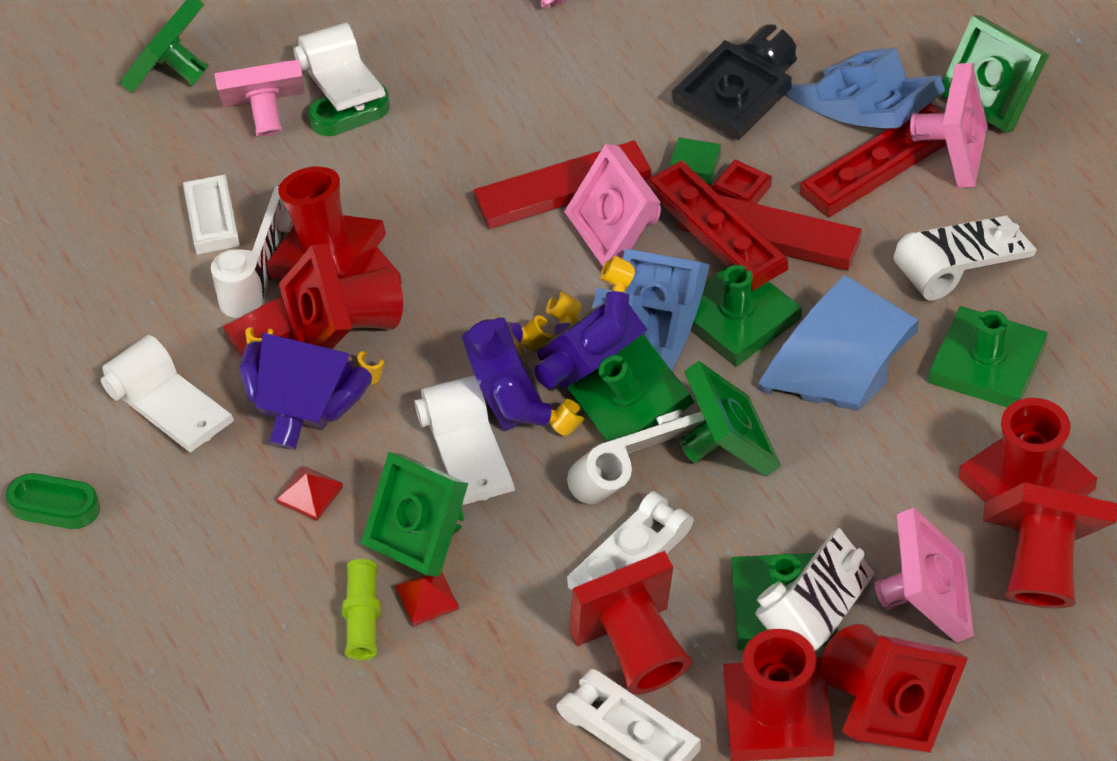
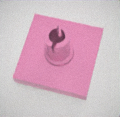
(261, 87)
(961, 125)
(612, 205)
(930, 577)

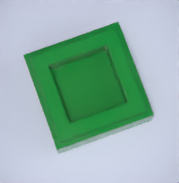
(699, 156)

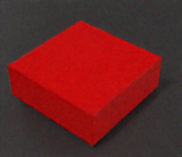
(743, 182)

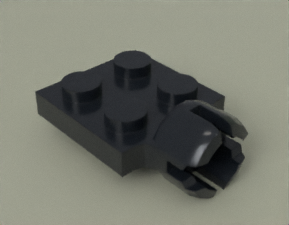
(739, 81)

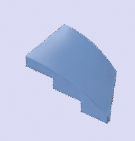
(868, 91)
(665, 299)
(841, 348)

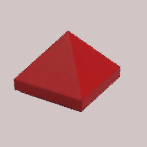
(310, 492)
(426, 598)

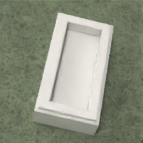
(211, 214)

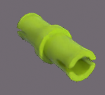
(361, 609)

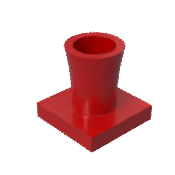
(317, 216)
(328, 307)
(1028, 453)
(1047, 528)
(628, 610)
(896, 685)
(777, 700)

